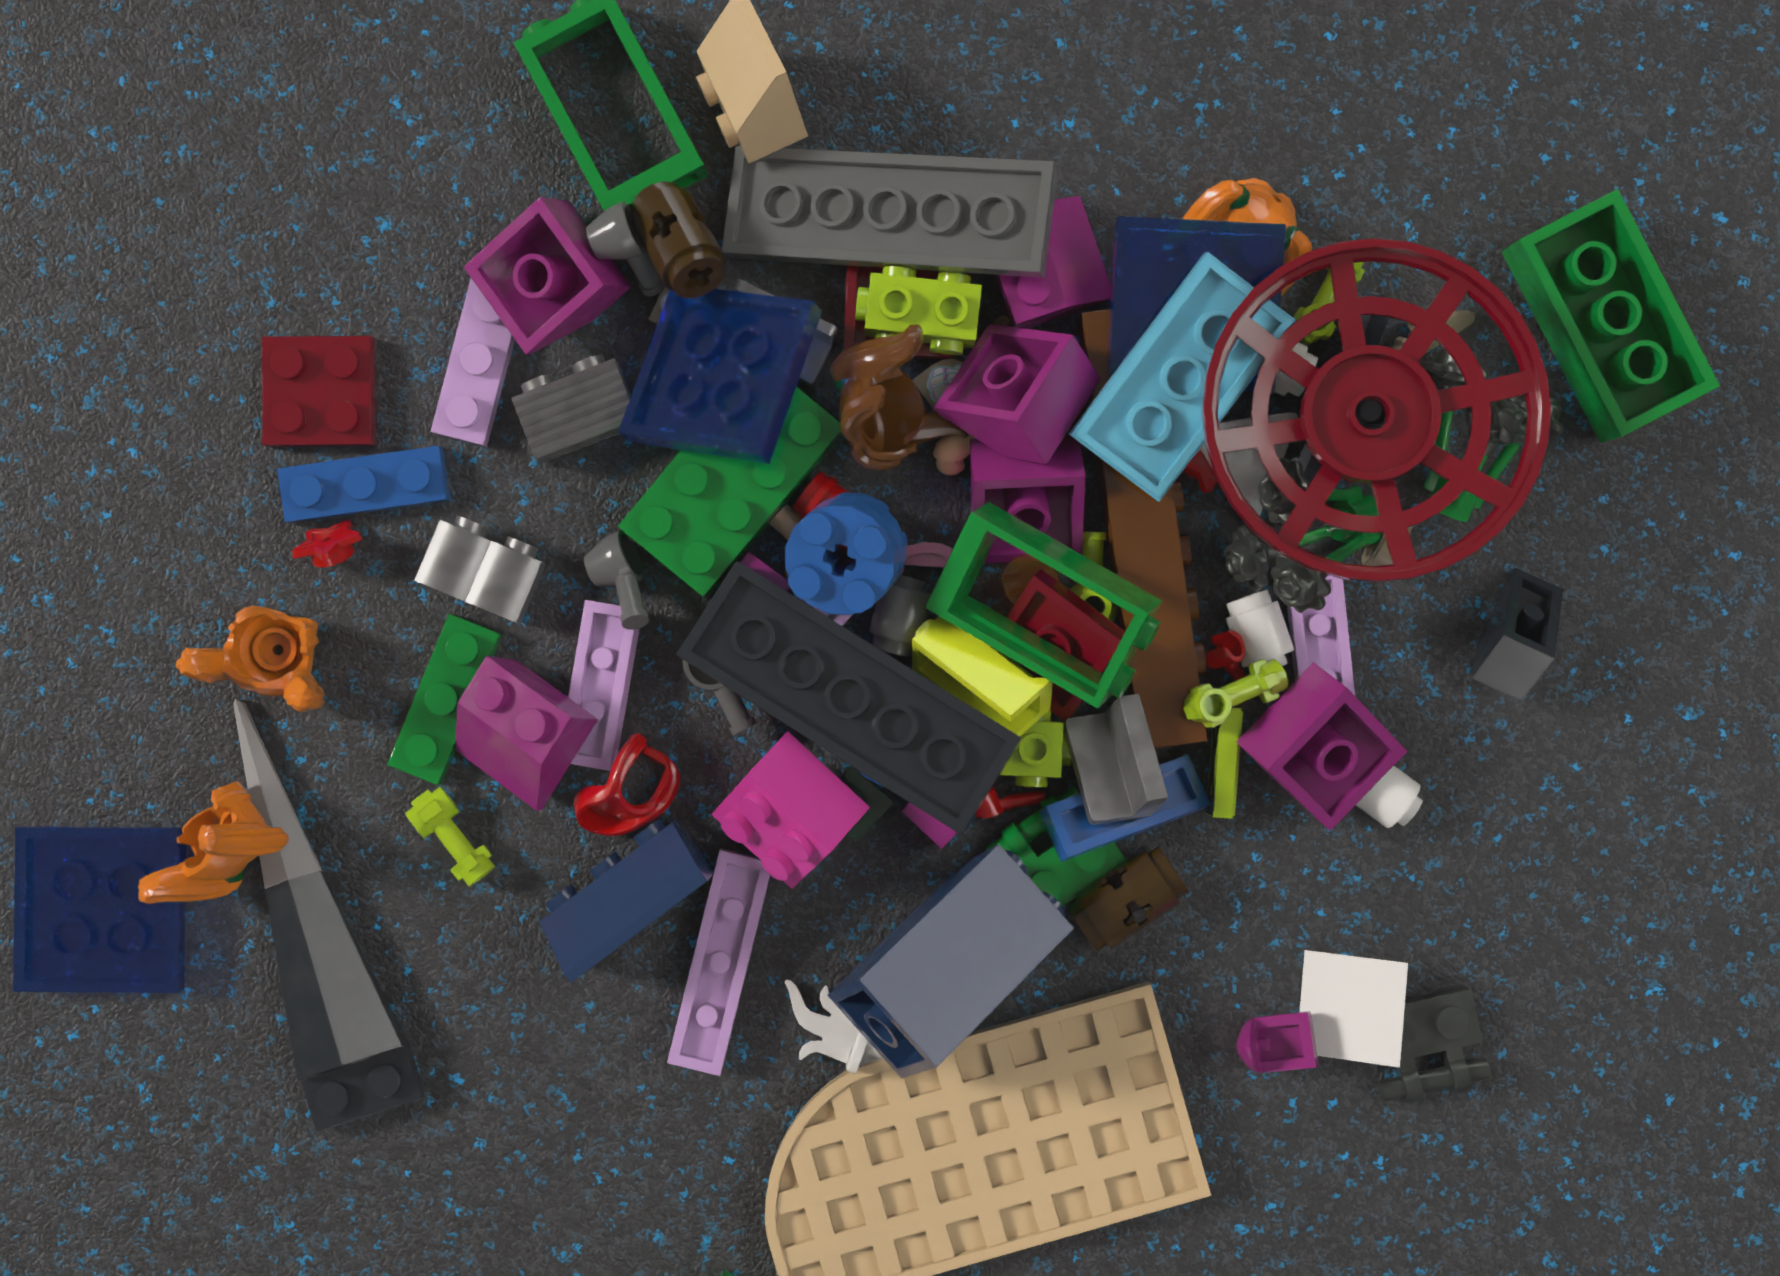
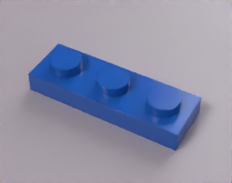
(363, 484)
(1075, 836)

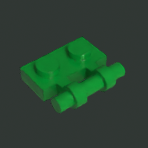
(1045, 869)

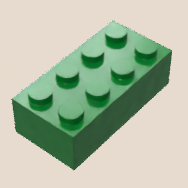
(1610, 317)
(715, 507)

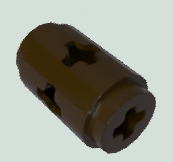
(678, 240)
(1108, 913)

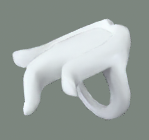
(839, 1035)

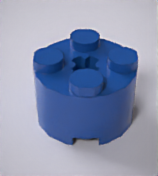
(873, 541)

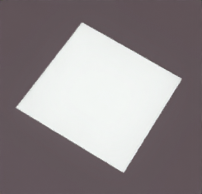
(1355, 1006)

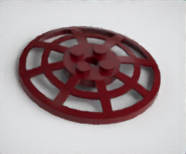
(1399, 386)

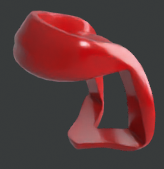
(604, 808)

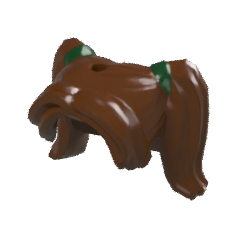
(880, 403)

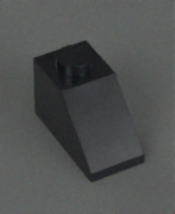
(1519, 635)

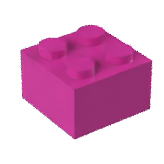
(790, 811)

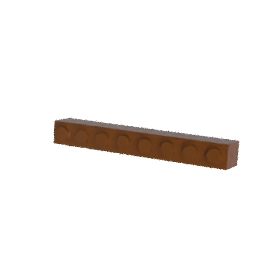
(1152, 556)

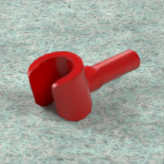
(1228, 654)
(994, 806)

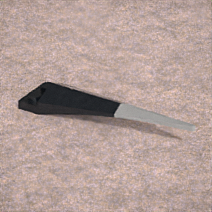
(337, 1016)

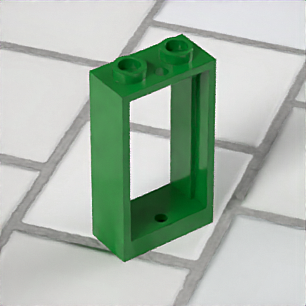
(544, 36)
(954, 604)

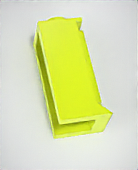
(980, 675)

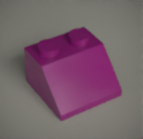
(1073, 273)
(545, 275)
(1020, 391)
(1036, 493)
(519, 729)
(1322, 745)

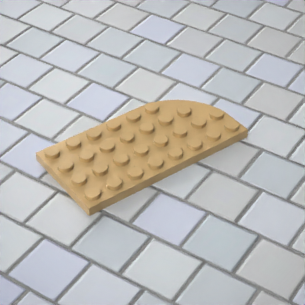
(992, 1151)

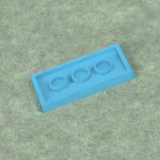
(1151, 407)

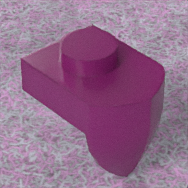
(1278, 1042)

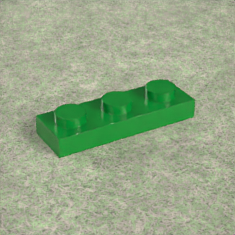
(429, 729)

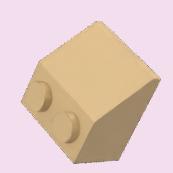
(748, 84)

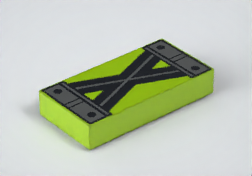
(1224, 766)

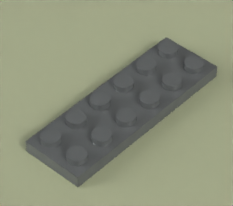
(892, 211)

